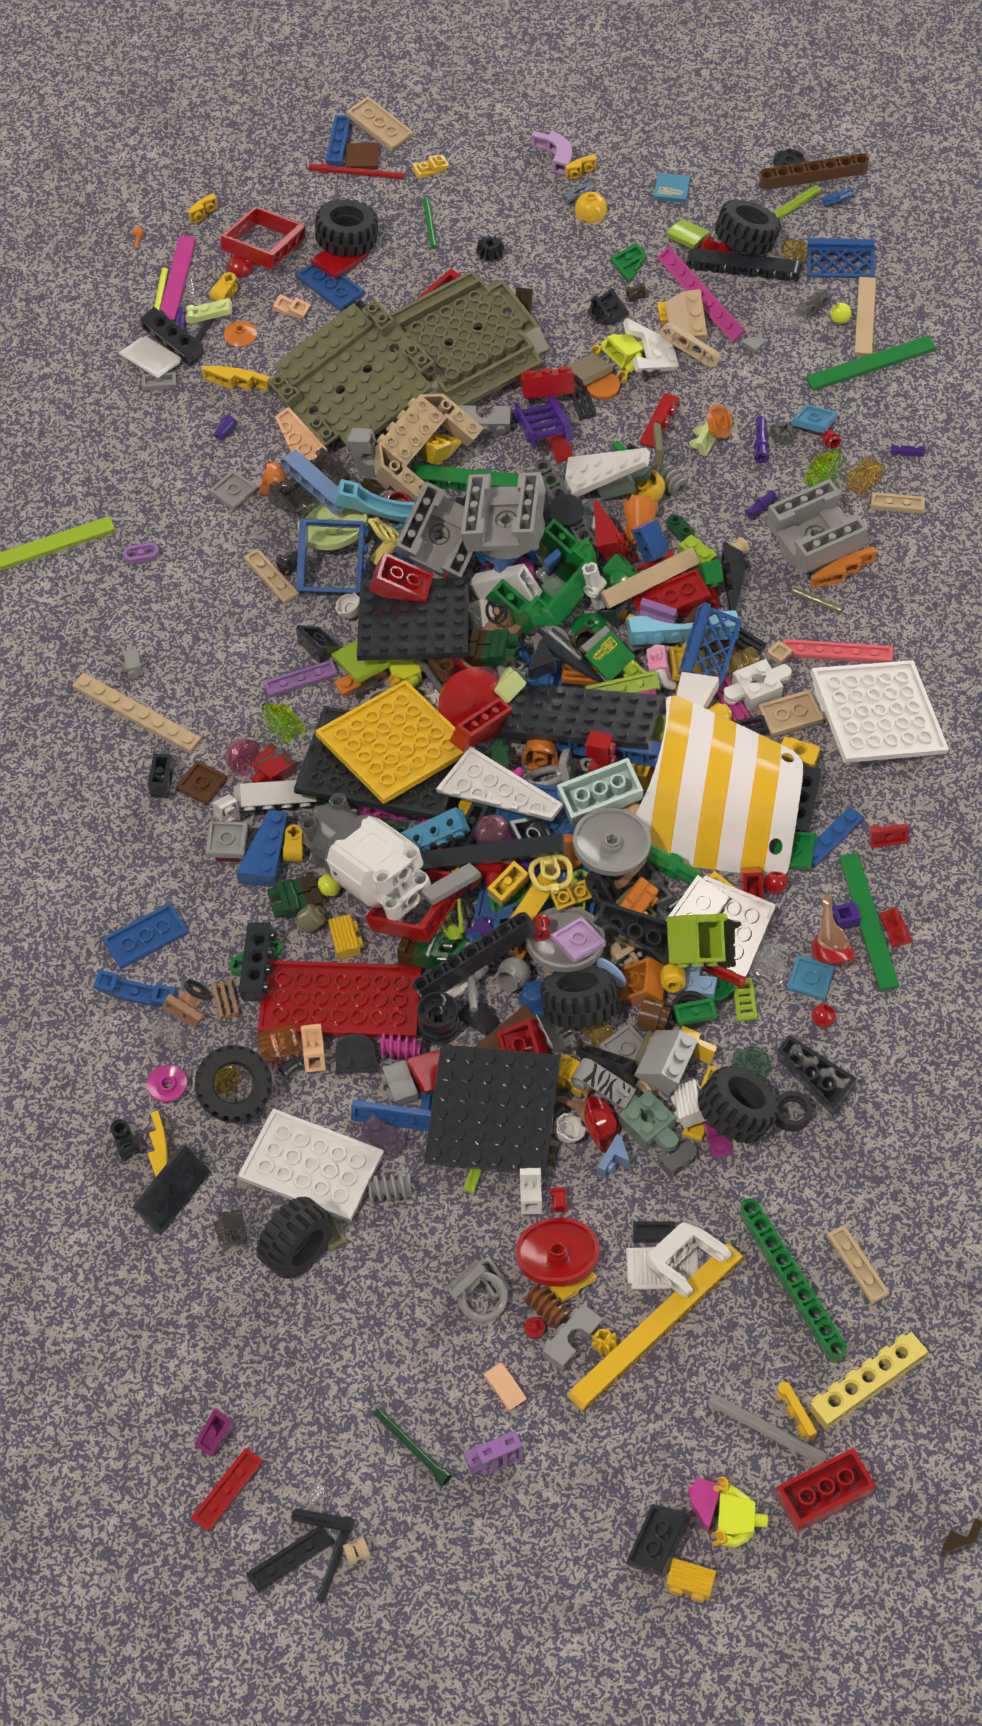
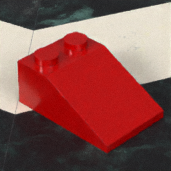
(608, 538)
(400, 580)

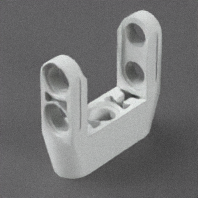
(675, 1248)

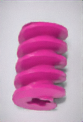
(399, 1047)

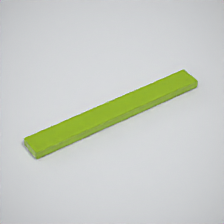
(56, 542)

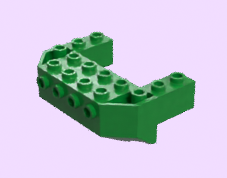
(544, 609)

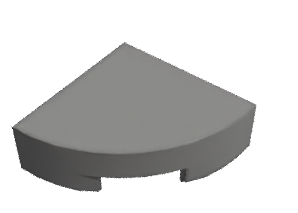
(754, 343)

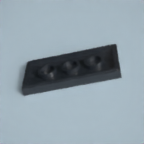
(171, 1189)

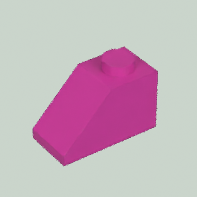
(703, 1501)

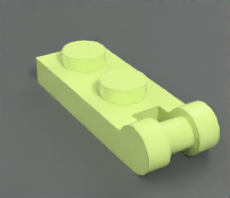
(208, 311)

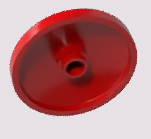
(466, 694)
(557, 1252)

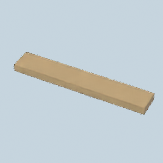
(865, 316)
(650, 577)

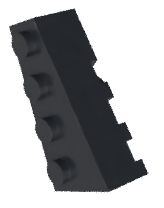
(636, 929)
(818, 1075)

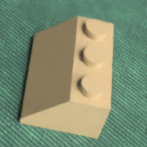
(687, 313)

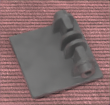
(558, 1037)

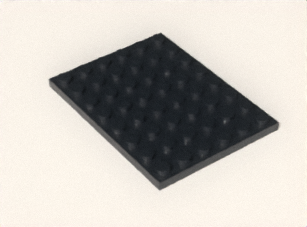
(326, 775)

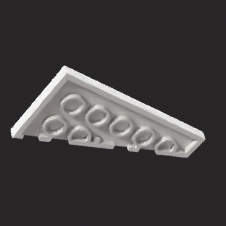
(595, 470)
(489, 783)

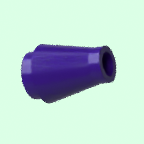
(225, 426)

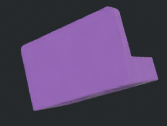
(658, 611)

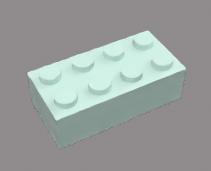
(603, 788)

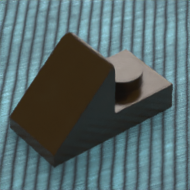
(525, 296)

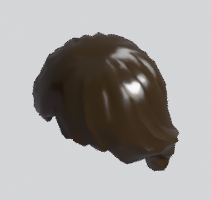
(581, 638)

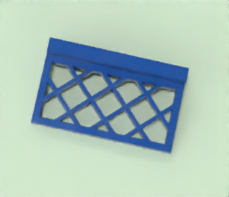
(840, 247)
(697, 636)

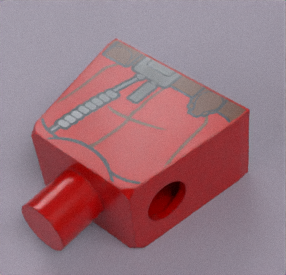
(273, 765)

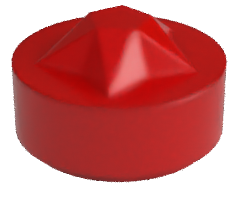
(534, 1327)

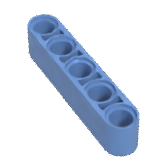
(311, 479)

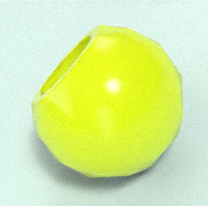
(840, 313)
(328, 886)

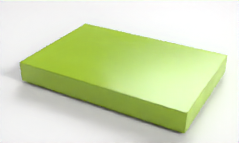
(358, 670)

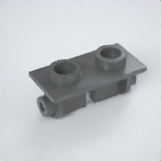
(816, 302)

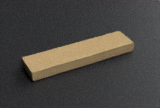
(271, 576)
(858, 1264)

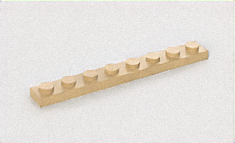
(137, 713)

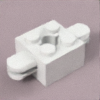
(765, 689)

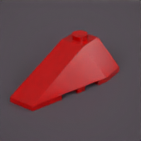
(524, 1037)

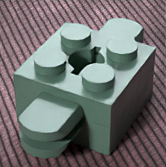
(623, 485)
(649, 1122)

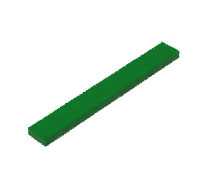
(870, 363)
(869, 923)

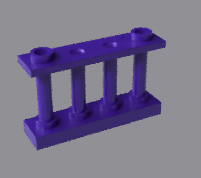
(554, 412)

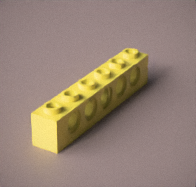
(829, 1415)

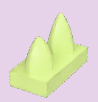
(704, 441)

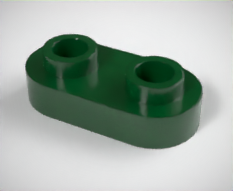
(679, 527)

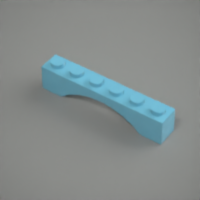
(355, 497)
(645, 630)

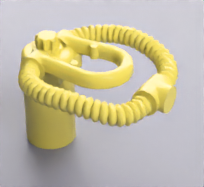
(388, 543)
(550, 865)

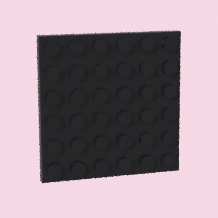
(415, 628)
(492, 1109)

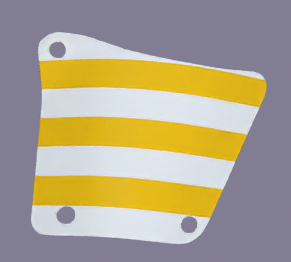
(721, 793)

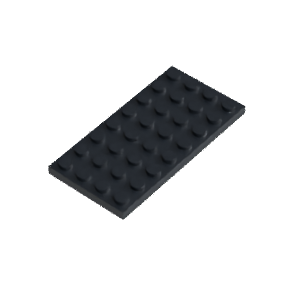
(571, 714)

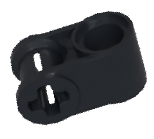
(125, 1142)

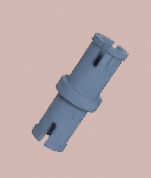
(578, 190)

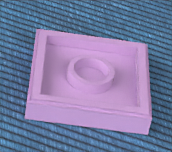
(578, 940)

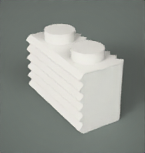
(686, 1104)

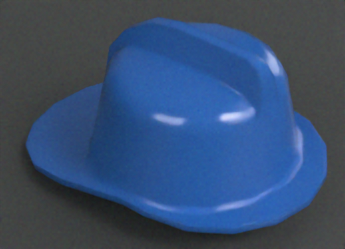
(531, 997)

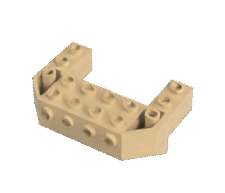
(411, 433)

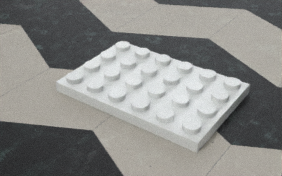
(312, 1162)

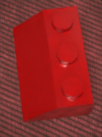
(547, 382)

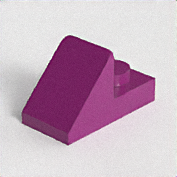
(718, 1144)
(215, 1430)

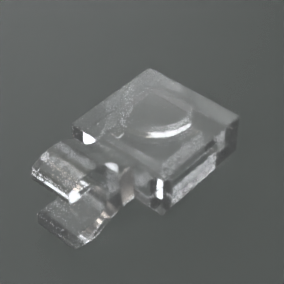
(551, 584)

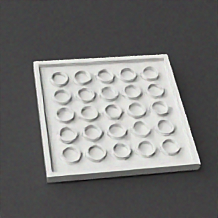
(879, 711)

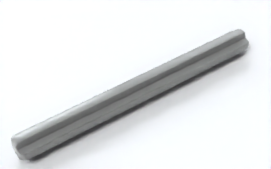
(767, 1429)

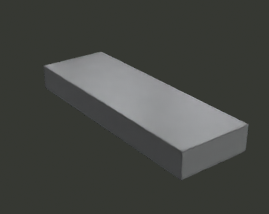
(451, 884)

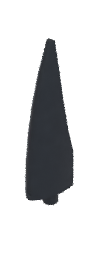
(564, 651)

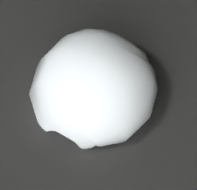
(350, 603)
(569, 1124)

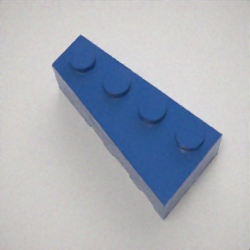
(265, 853)

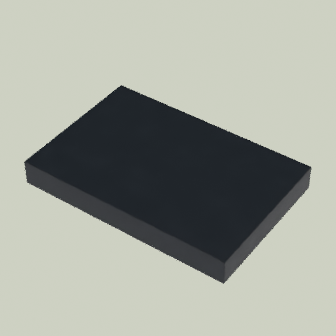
(658, 1540)

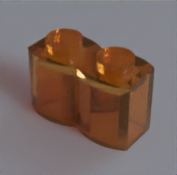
(278, 1042)

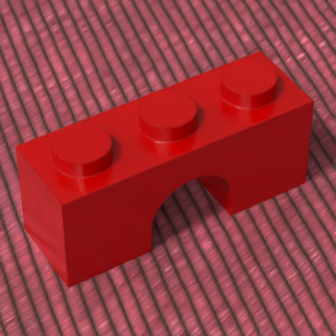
(600, 749)

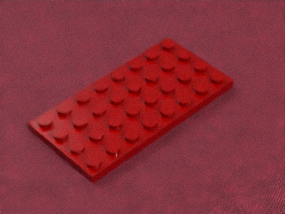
(342, 998)

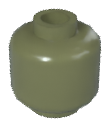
(310, 918)

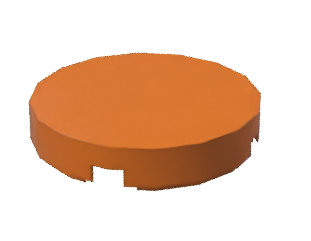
(604, 387)
(719, 421)

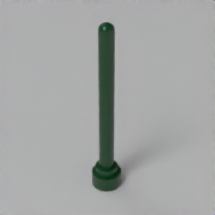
(441, 1474)

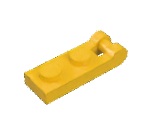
(795, 1410)

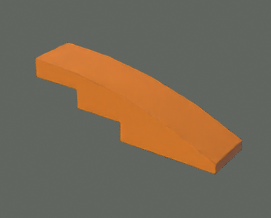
(837, 570)

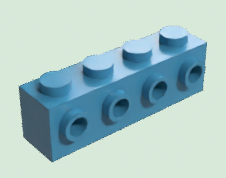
(438, 830)

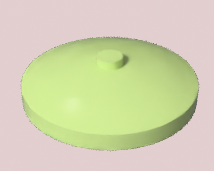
(333, 538)

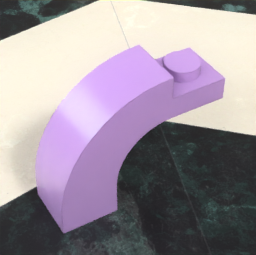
(557, 145)

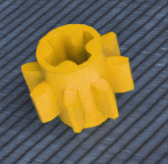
(604, 1341)

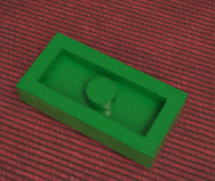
(695, 1011)

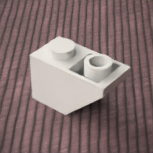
(226, 809)

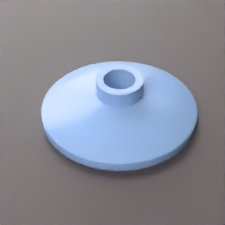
(618, 975)

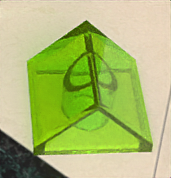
(823, 467)
(282, 721)

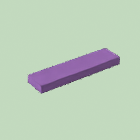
(300, 678)

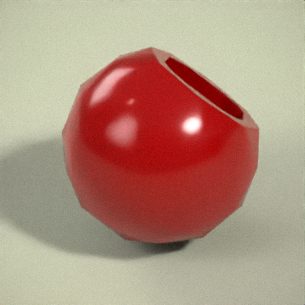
(775, 882)
(823, 1015)

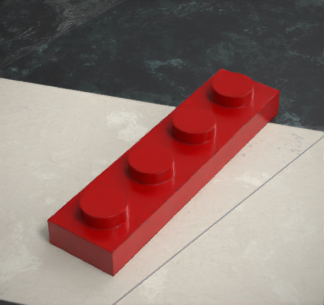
(226, 1490)

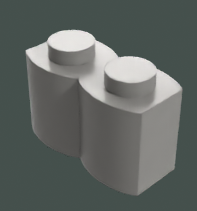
(400, 1083)

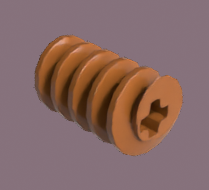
(546, 1306)

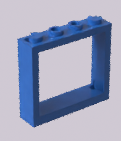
(302, 554)

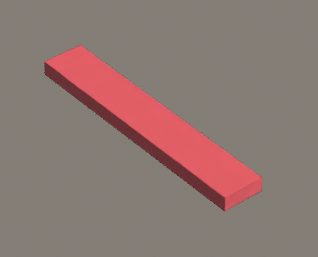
(840, 651)

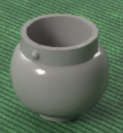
(513, 974)

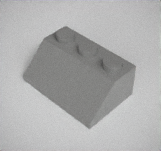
(666, 1059)

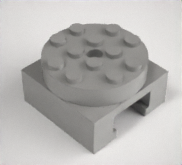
(503, 519)
(814, 528)
(417, 542)

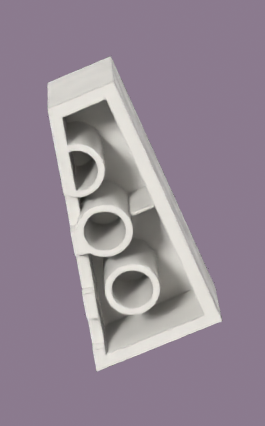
(269, 795)

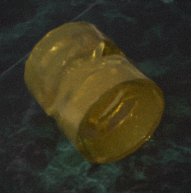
(743, 659)
(598, 1033)

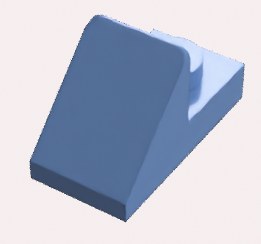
(615, 1154)

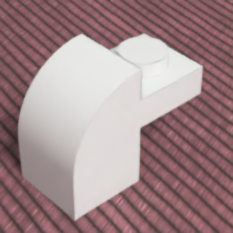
(530, 1191)

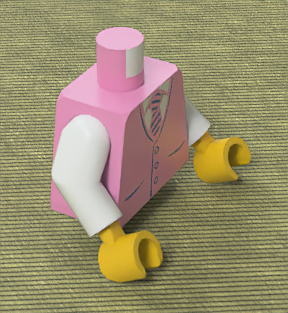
(659, 660)

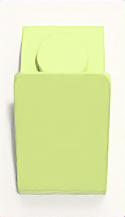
(509, 685)

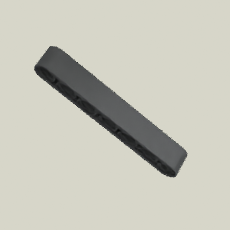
(557, 489)

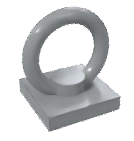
(564, 770)
(467, 1281)

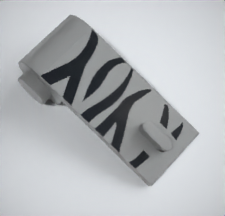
(594, 1076)

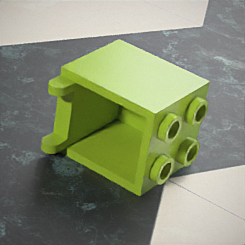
(696, 939)

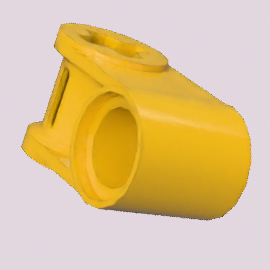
(225, 287)
(293, 845)

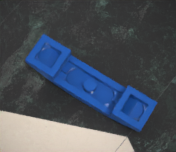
(130, 990)

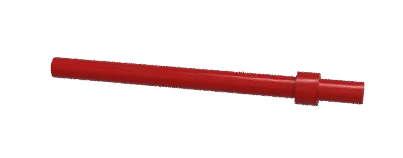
(325, 168)

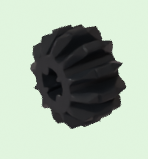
(490, 248)

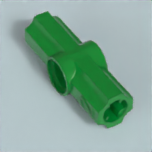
(672, 865)

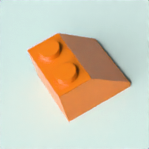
(642, 981)

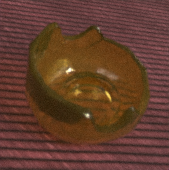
(794, 250)
(227, 1079)

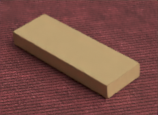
(897, 503)

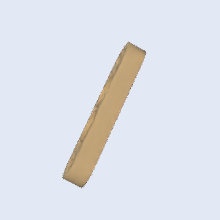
(689, 347)

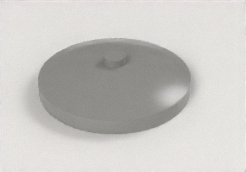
(611, 841)
(548, 954)

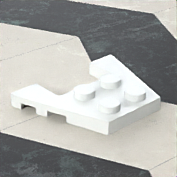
(659, 352)

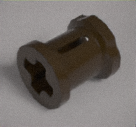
(641, 291)

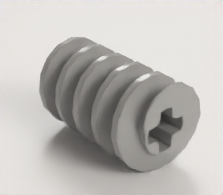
(673, 480)
(390, 1187)

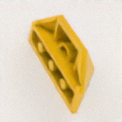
(438, 448)

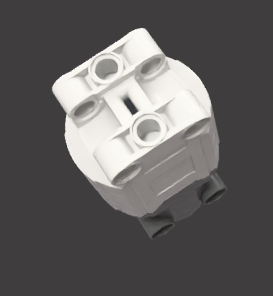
(366, 857)

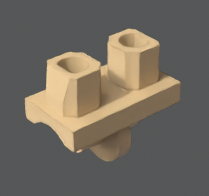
(619, 954)

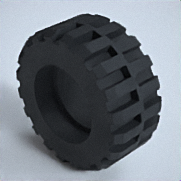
(346, 227)
(747, 227)
(579, 997)
(223, 1057)
(738, 1104)
(295, 1237)

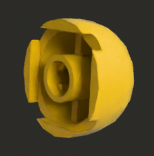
(591, 207)
(652, 486)

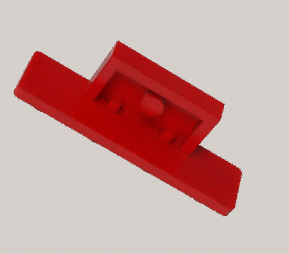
(662, 415)

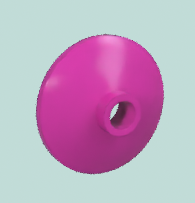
(167, 1075)

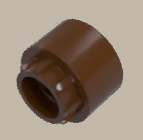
(653, 1015)

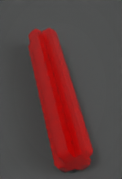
(725, 974)

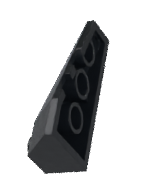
(733, 572)

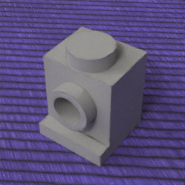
(131, 663)

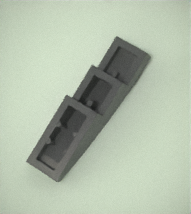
(664, 896)

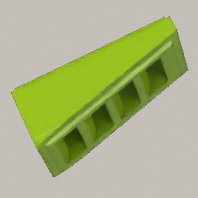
(747, 989)

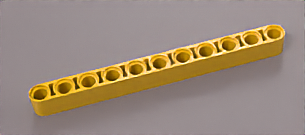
(651, 1330)

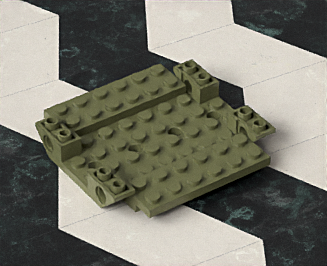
(478, 359)
(337, 360)

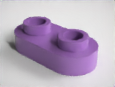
(141, 553)

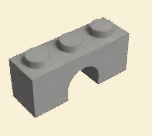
(497, 422)
(362, 445)
(582, 1323)

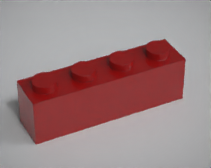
(480, 724)

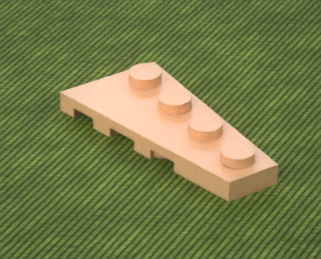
(298, 435)

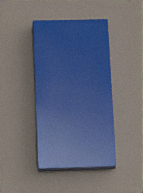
(335, 291)
(145, 936)

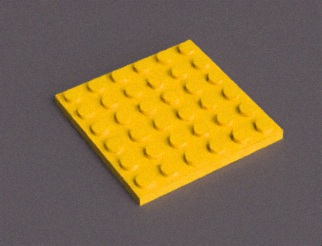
(392, 741)

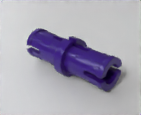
(761, 504)

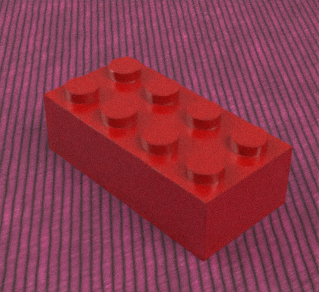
(825, 1490)

